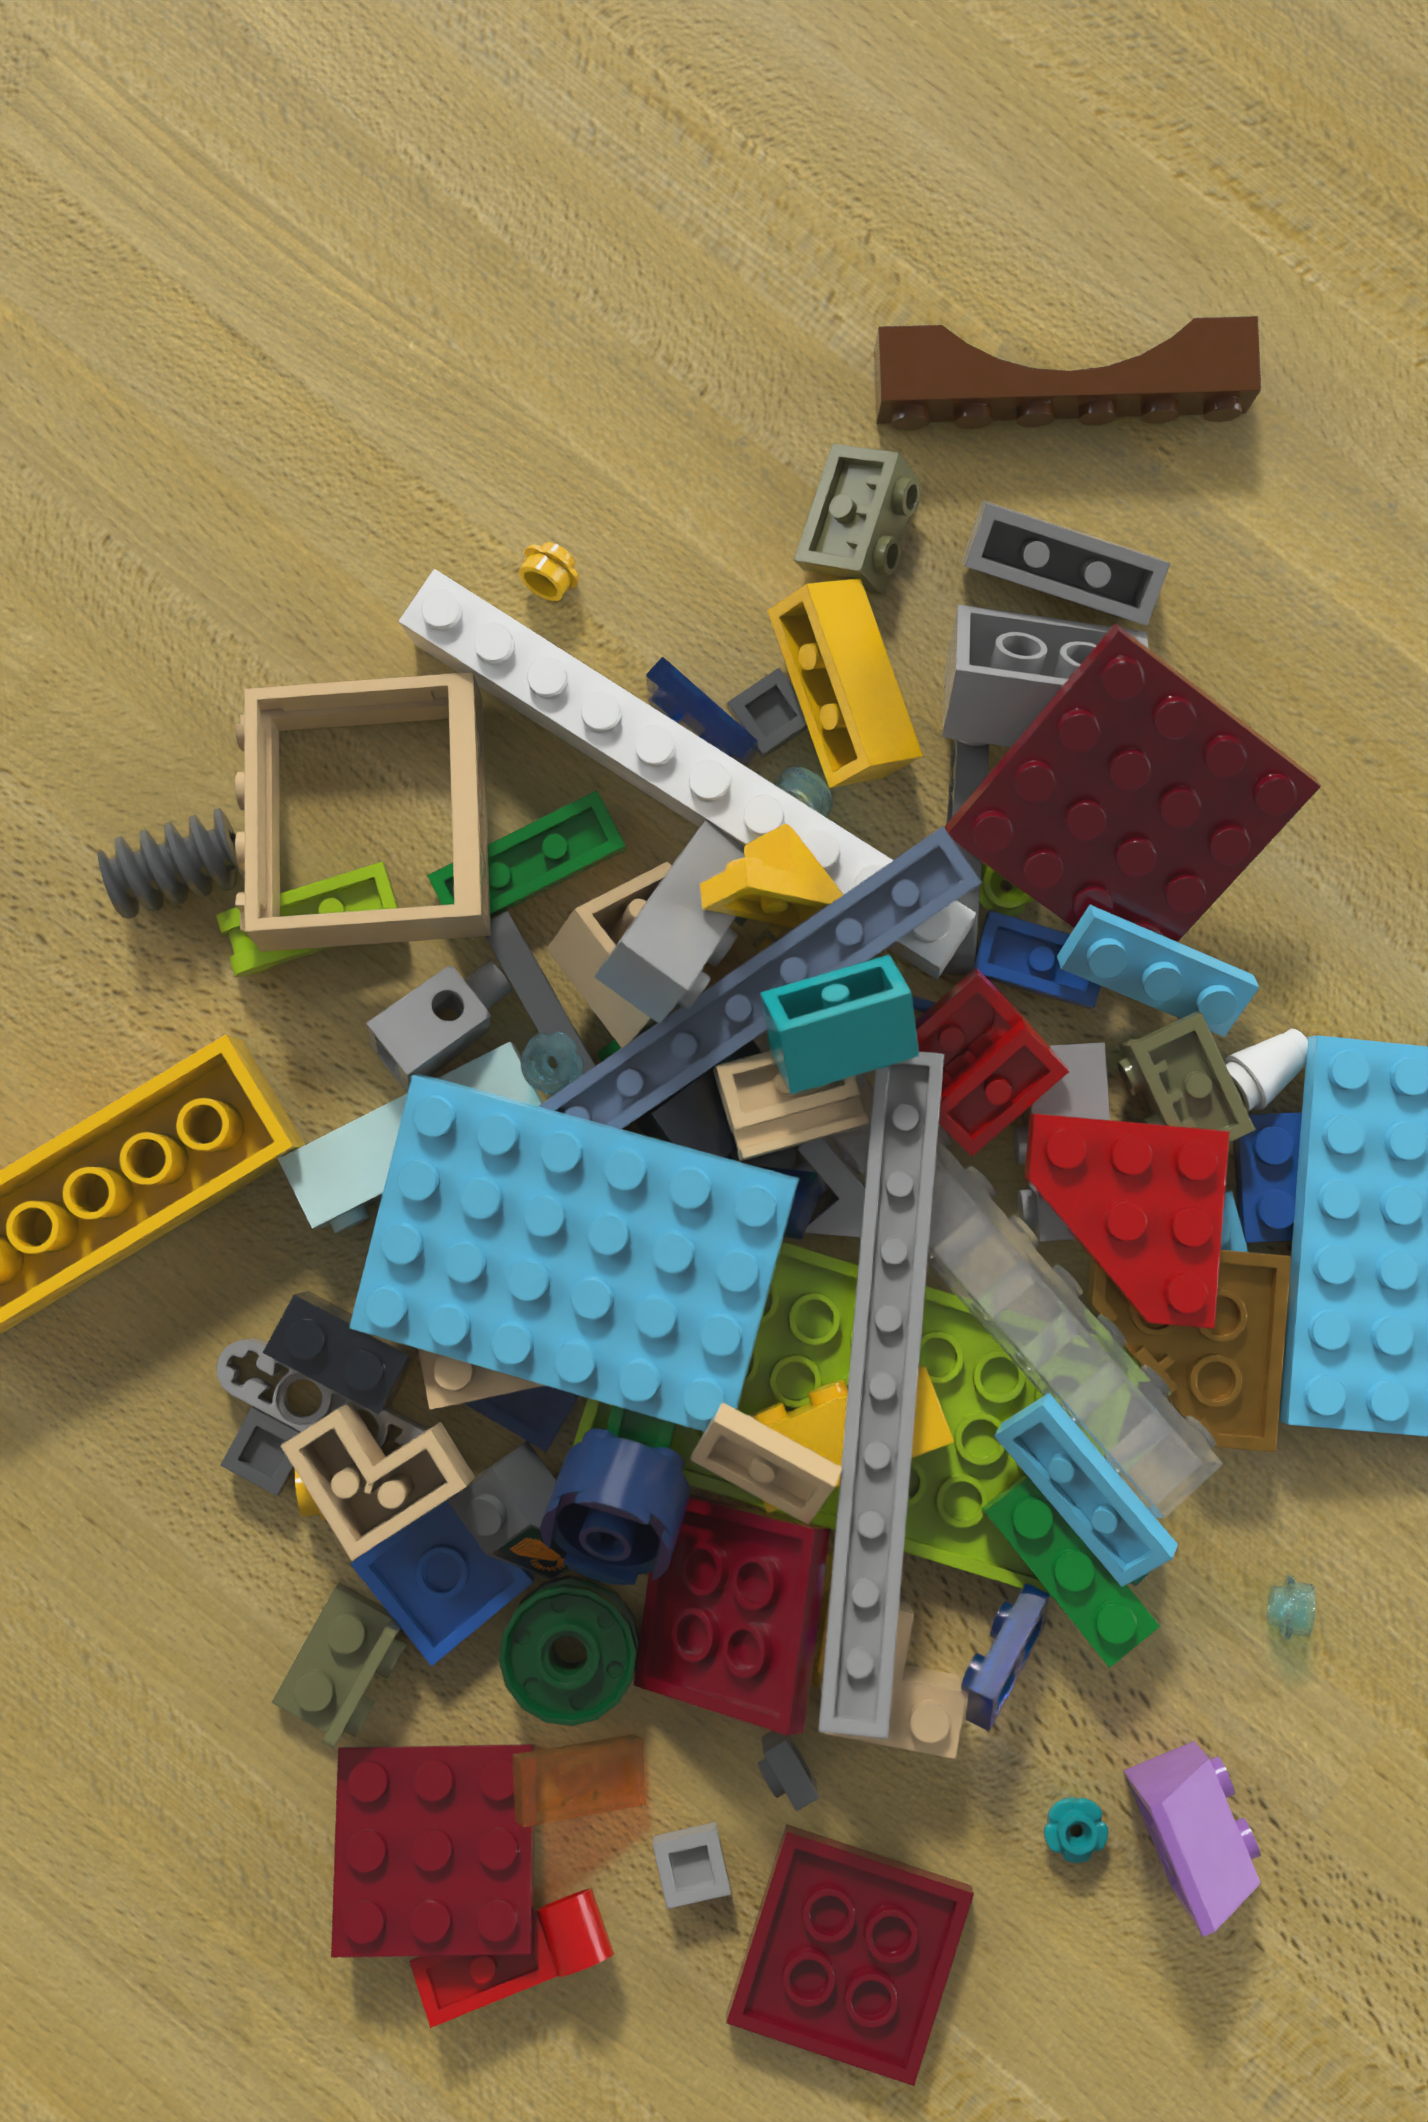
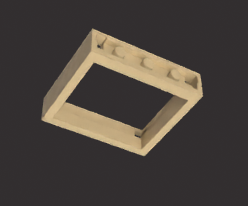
(353, 704)

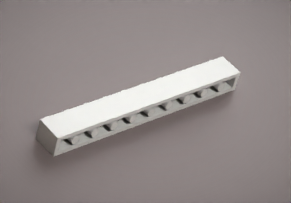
(648, 746)

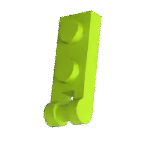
(352, 891)

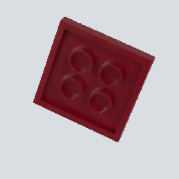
(736, 1615)
(430, 1853)
(849, 1955)

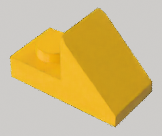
(773, 883)

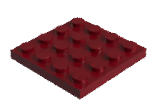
(1131, 795)

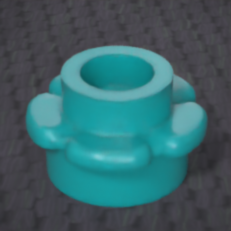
(1071, 1812)

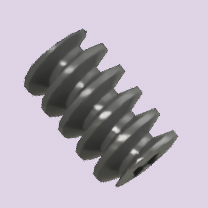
(170, 866)

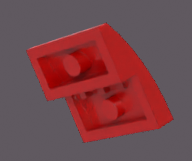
(991, 1061)

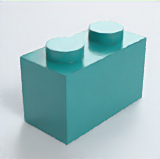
(840, 1024)

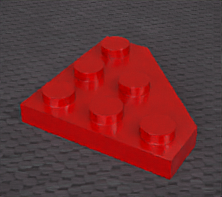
(1139, 1206)

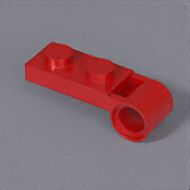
(565, 1940)

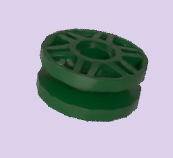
(560, 1689)

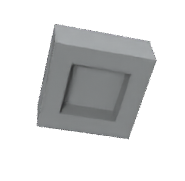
(691, 1865)

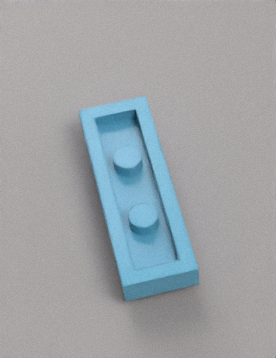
(1156, 970)
(1086, 1490)

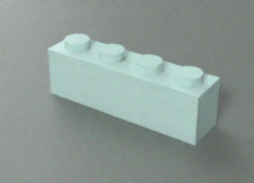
(350, 1165)

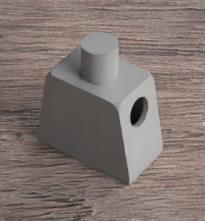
(416, 1041)

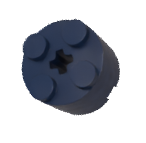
(617, 1508)

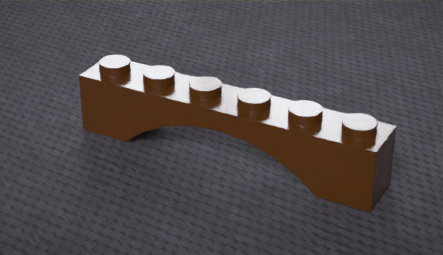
(938, 377)

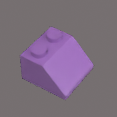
(1195, 1832)

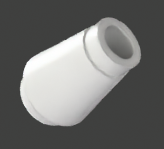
(1267, 1067)

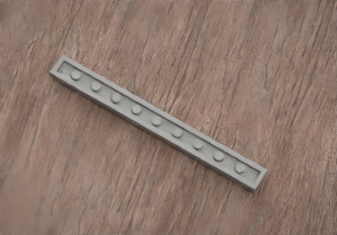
(881, 1399)

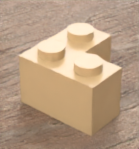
(588, 941)
(363, 1490)
(924, 1702)

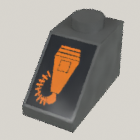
(506, 1512)

